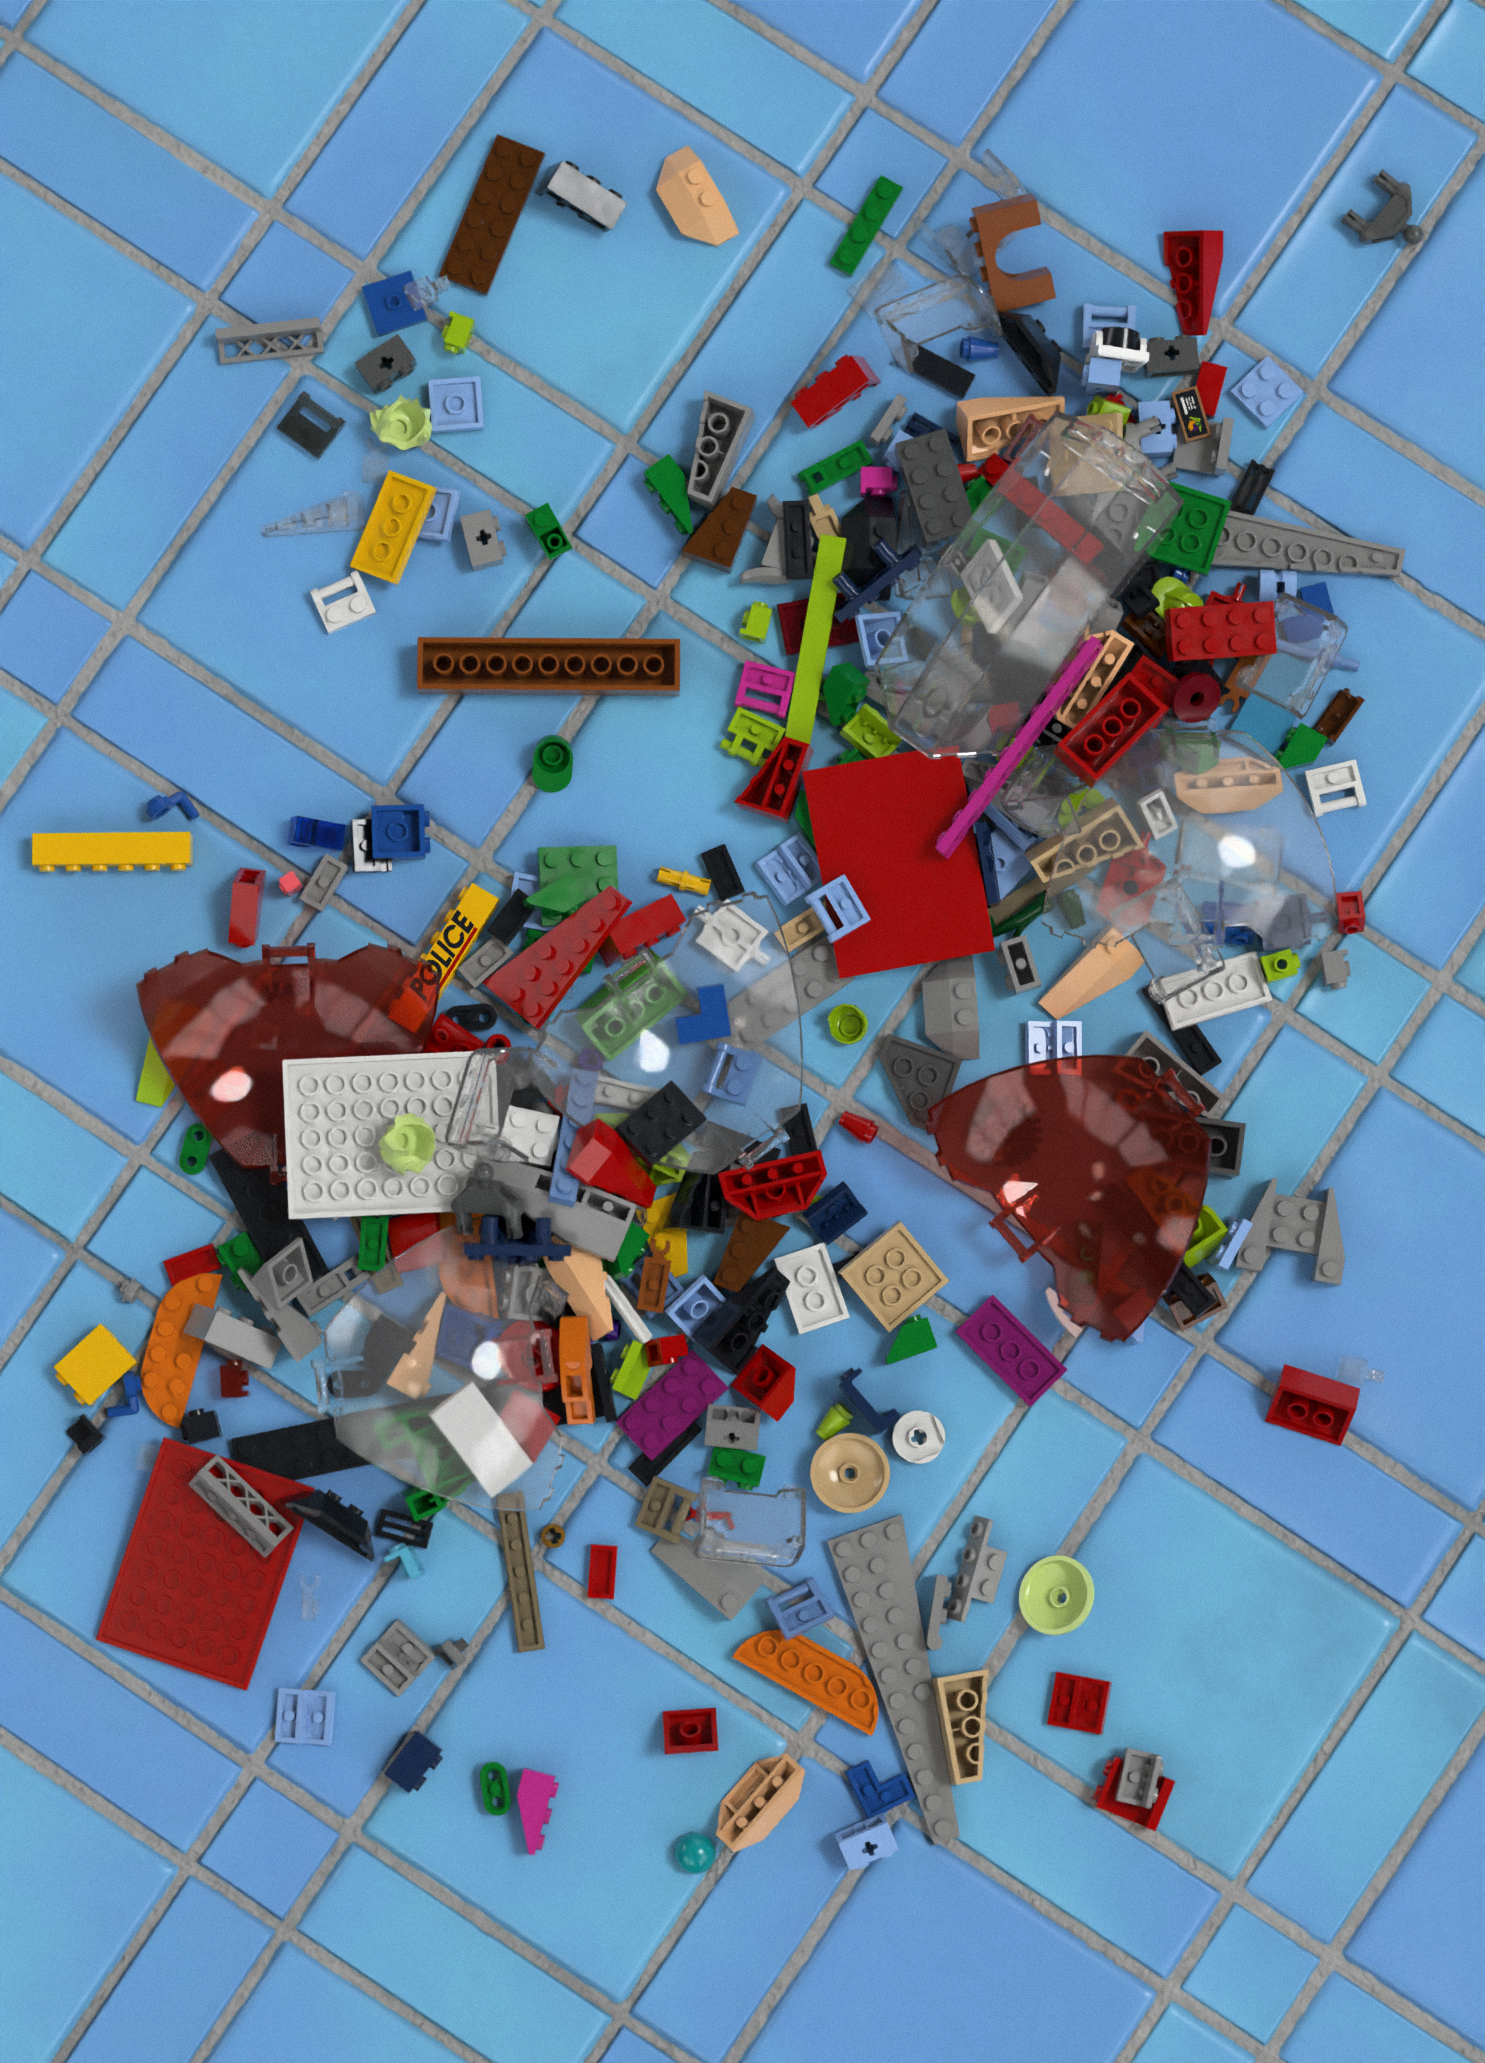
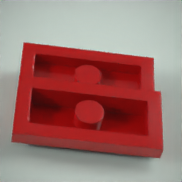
(1156, 680)
(410, 1230)
(1079, 1703)

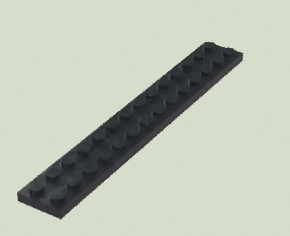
(315, 1450)

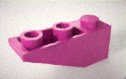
(533, 1801)

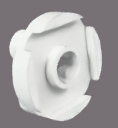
(932, 1443)

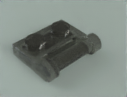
(307, 433)

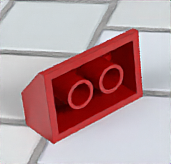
(1312, 1404)

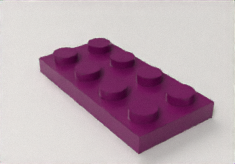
(1011, 1350)
(672, 1405)

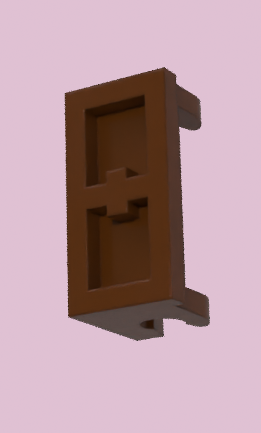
(1338, 715)

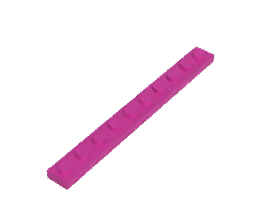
(1012, 755)

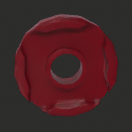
(1203, 706)

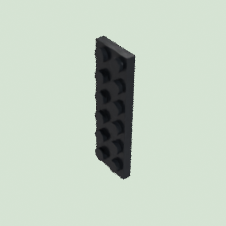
(265, 1210)

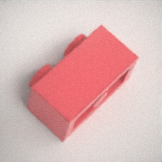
(290, 884)

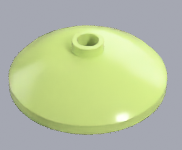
(1042, 1594)

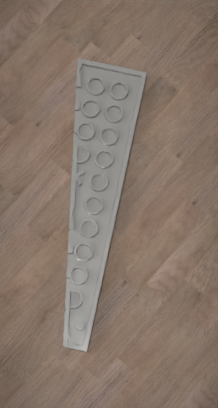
(1276, 545)
(884, 1603)

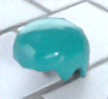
(694, 1853)

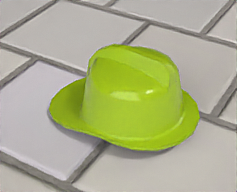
(1174, 594)

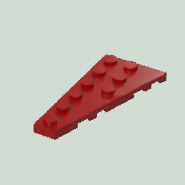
(549, 967)

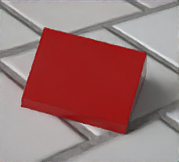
(690, 1731)

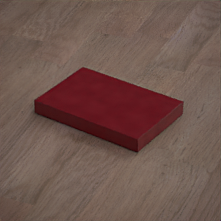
(792, 623)

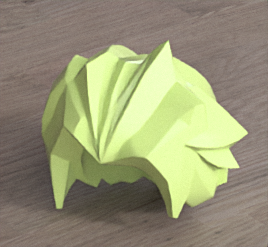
(402, 423)
(407, 1144)

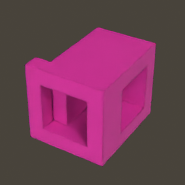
(877, 481)

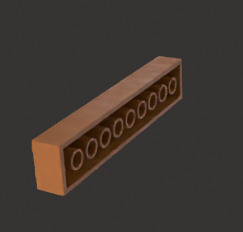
(548, 666)

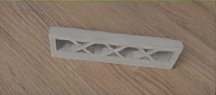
(268, 331)
(238, 1515)

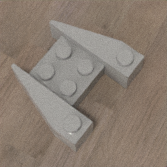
(1297, 1227)

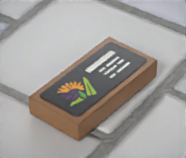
(1191, 414)

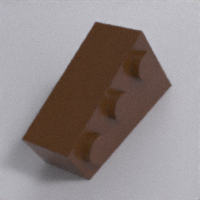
(723, 532)
(747, 1250)

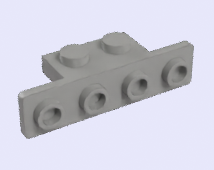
(978, 1572)

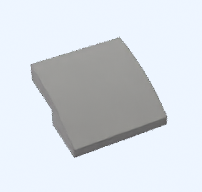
(398, 1657)

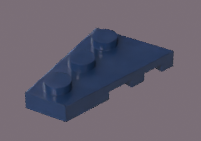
(987, 863)

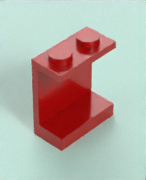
(1146, 1817)

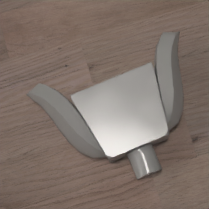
(773, 562)

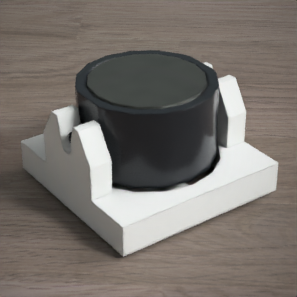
(1119, 344)

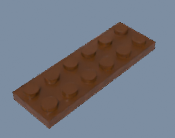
(492, 215)

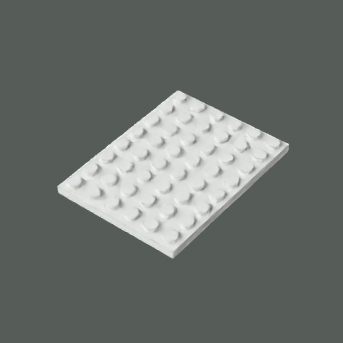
(340, 1113)

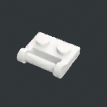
(346, 610)
(1334, 779)

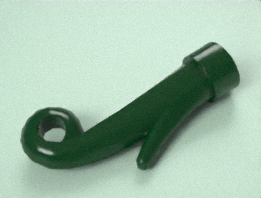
(1021, 918)

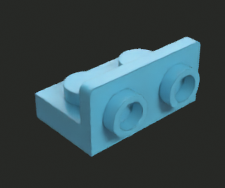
(410, 1562)

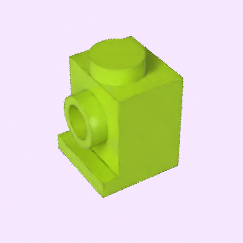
(458, 333)
(756, 622)
(1271, 970)

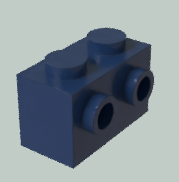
(414, 1761)

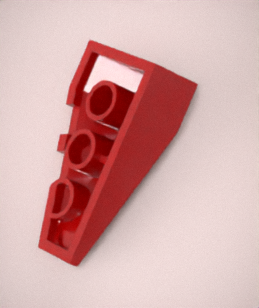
(1195, 270)

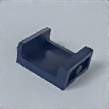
(878, 1423)

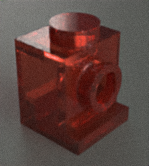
(234, 1379)

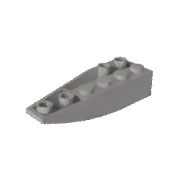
(594, 1223)

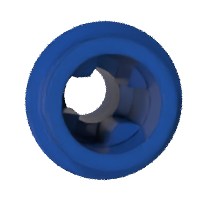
(977, 349)

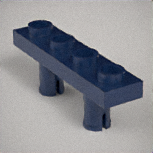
(888, 577)
(540, 1247)

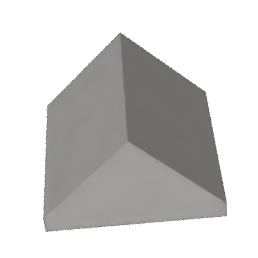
(284, 1275)

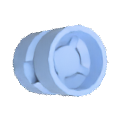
(1267, 584)

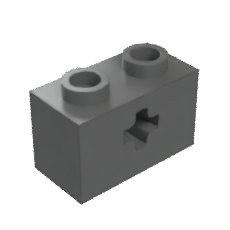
(394, 353)
(1185, 360)

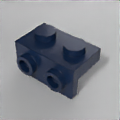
(834, 1213)

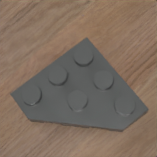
(918, 1076)

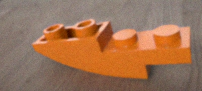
(575, 1370)

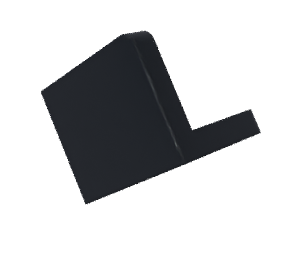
(86, 1434)

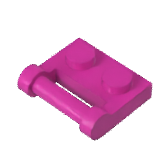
(768, 681)

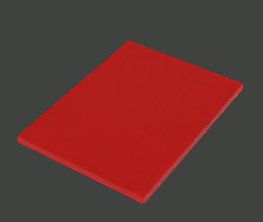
(881, 830)
(190, 1581)

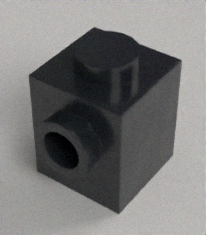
(201, 1426)

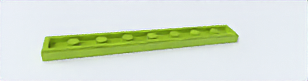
(815, 639)

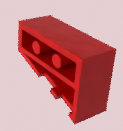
(834, 390)
(778, 782)
(642, 930)

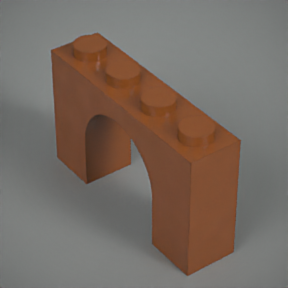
(991, 225)

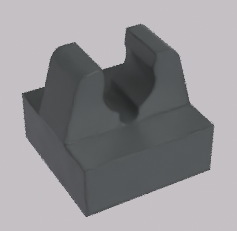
(451, 1652)

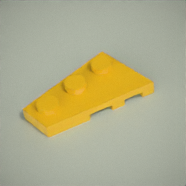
(678, 1239)

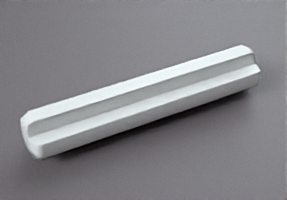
(626, 1311)

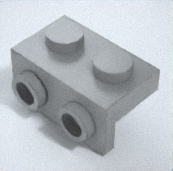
(1139, 1778)

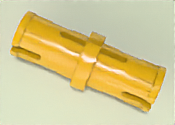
(684, 880)

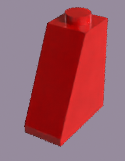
(246, 907)

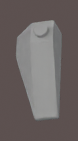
(721, 1583)

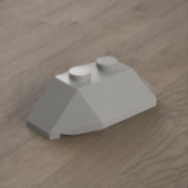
(952, 1008)

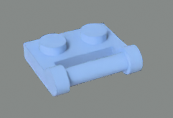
(1104, 311)
(845, 904)
(1230, 1244)

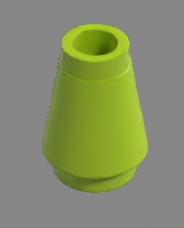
(834, 1421)

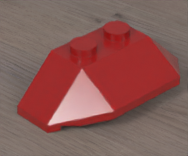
(775, 1185)

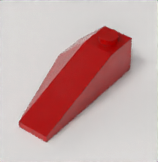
(605, 1161)

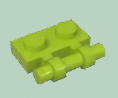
(755, 730)

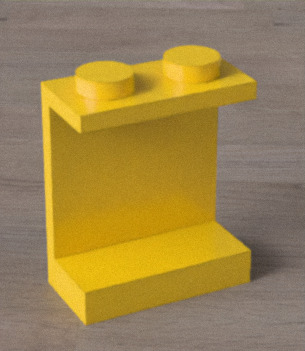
(94, 1365)

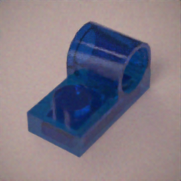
(316, 833)

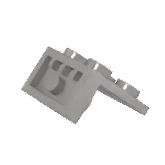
(1207, 454)

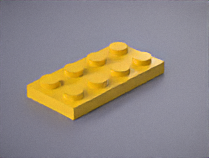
(393, 527)

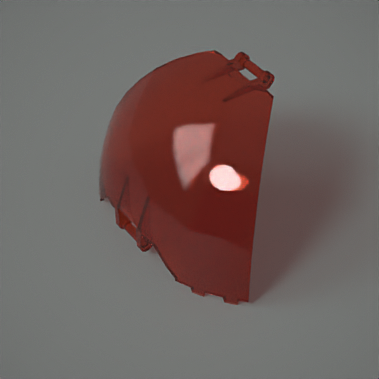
(215, 1013)
(1092, 1171)

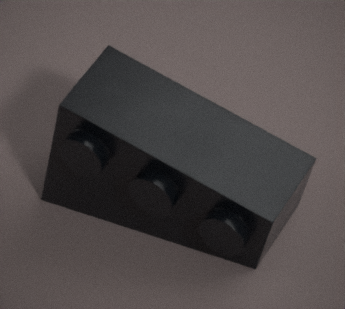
(698, 1204)

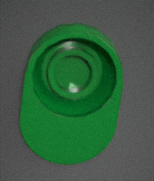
(552, 763)

